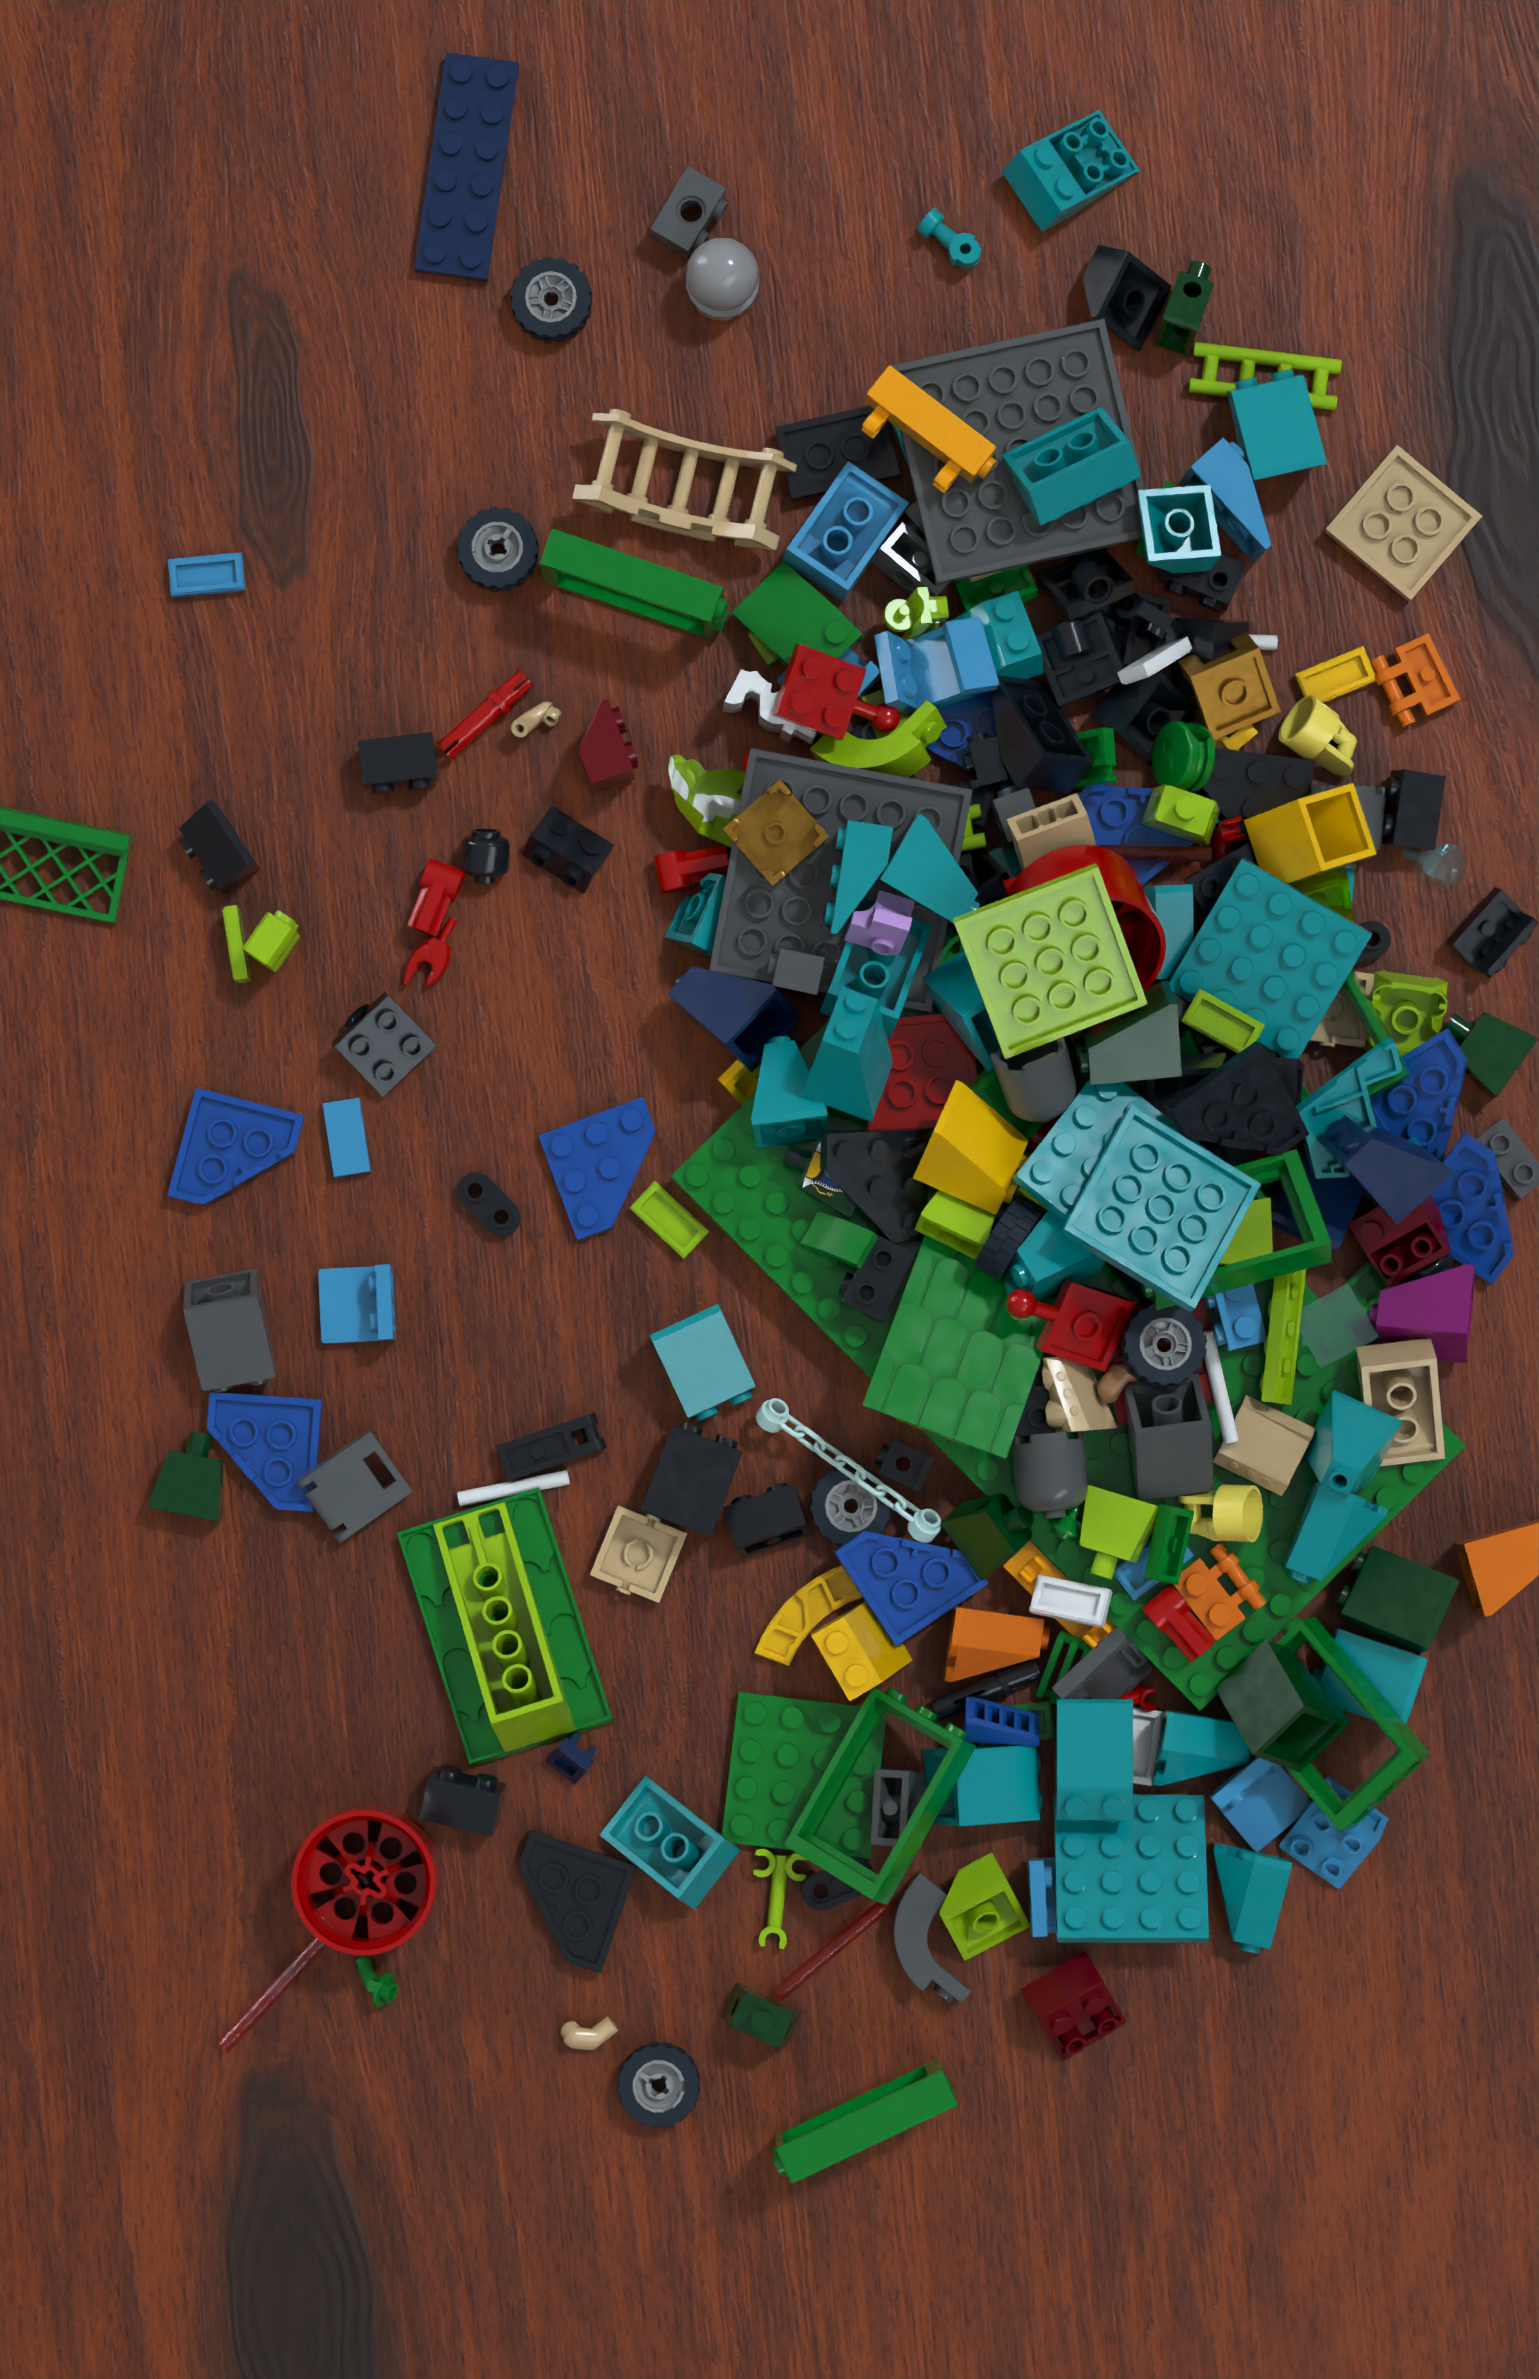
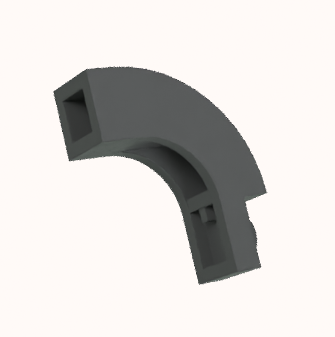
(911, 1924)

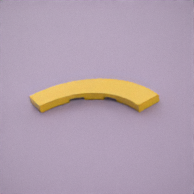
(803, 1612)

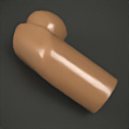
(1114, 1382)

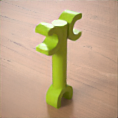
(780, 1867)

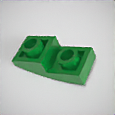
(839, 1239)

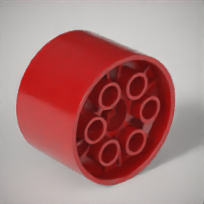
(1140, 930)
(325, 1921)

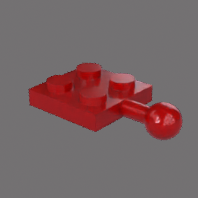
(823, 694)
(1080, 1324)

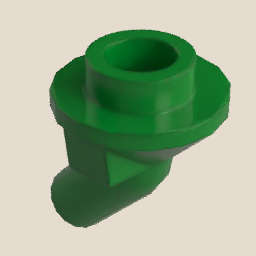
(1069, 1526)
(381, 1988)

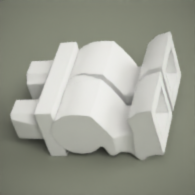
(752, 686)

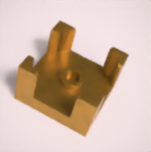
(1231, 688)
(776, 832)

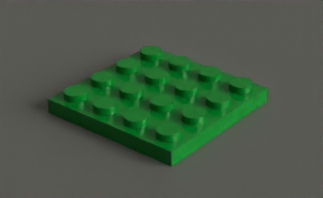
(778, 1762)

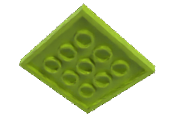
(1050, 961)

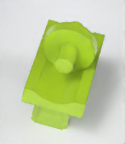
(916, 614)

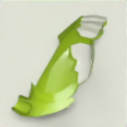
(706, 797)

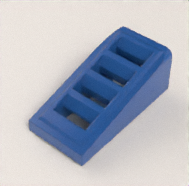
(987, 1723)

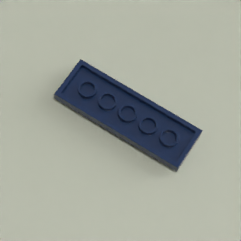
(466, 167)

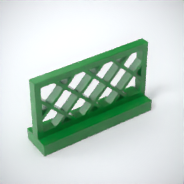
(68, 834)

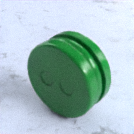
(1183, 756)

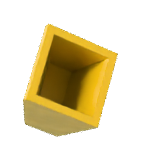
(1311, 835)
(973, 1152)
(859, 1651)

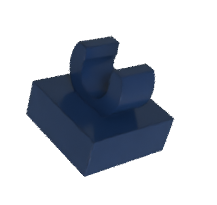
(570, 1759)

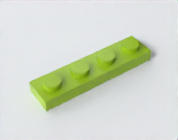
(1282, 1338)

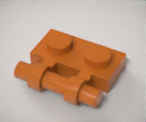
(1425, 675)
(1209, 1599)

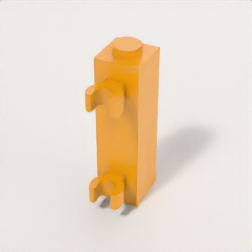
(931, 426)
(1025, 1569)

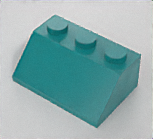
(1072, 465)

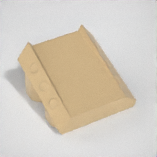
(1074, 1397)
(1267, 1446)

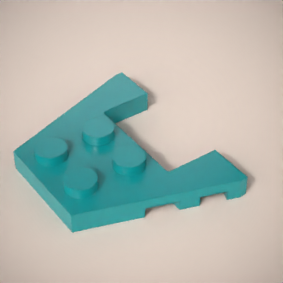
(1345, 1096)

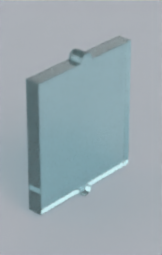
(1335, 1325)

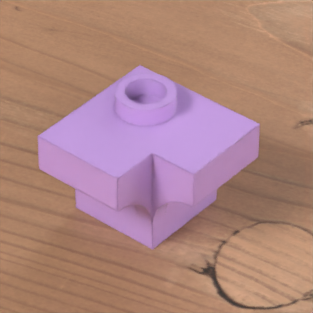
(883, 925)

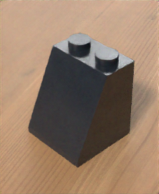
(692, 1478)

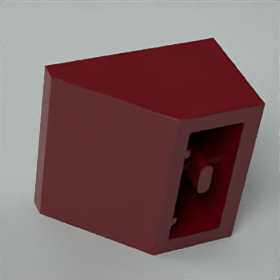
(604, 753)
(1401, 1247)
(1073, 2005)

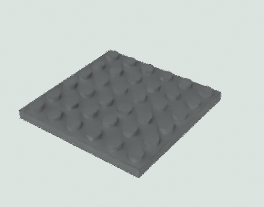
(1011, 397)
(791, 913)

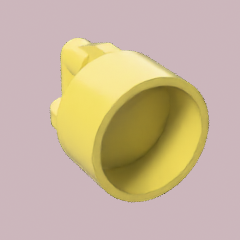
(1310, 729)
(1235, 1513)

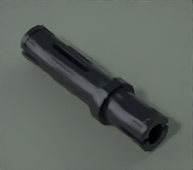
(994, 1685)

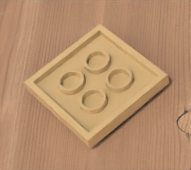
(1403, 523)

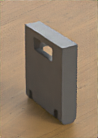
(349, 1490)
(1106, 1670)

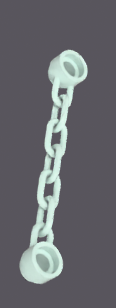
(773, 1417)

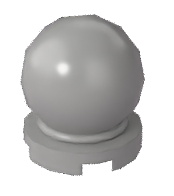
(722, 278)

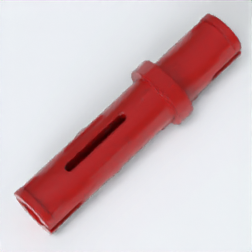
(485, 714)

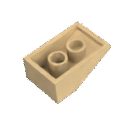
(1405, 1384)

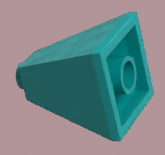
(779, 1110)
(1350, 1443)

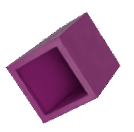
(1429, 1308)

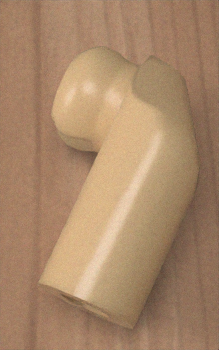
(532, 718)
(586, 2038)

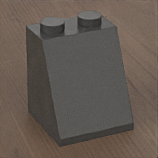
(229, 1330)
(1169, 1439)

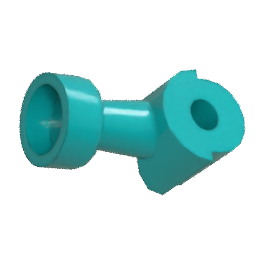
(962, 247)

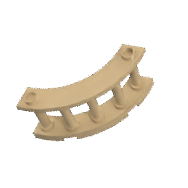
(676, 517)

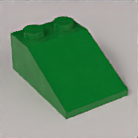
(792, 612)

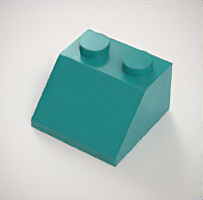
(1179, 528)

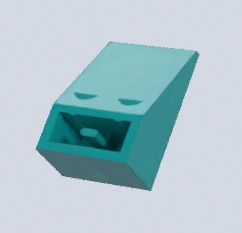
(1069, 170)
(863, 859)

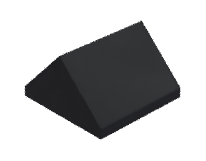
(1208, 640)

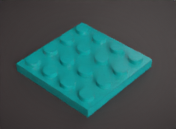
(1271, 957)
(1076, 1142)
(1160, 1208)
(1135, 1875)

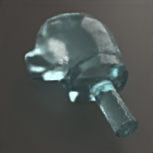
(1443, 864)

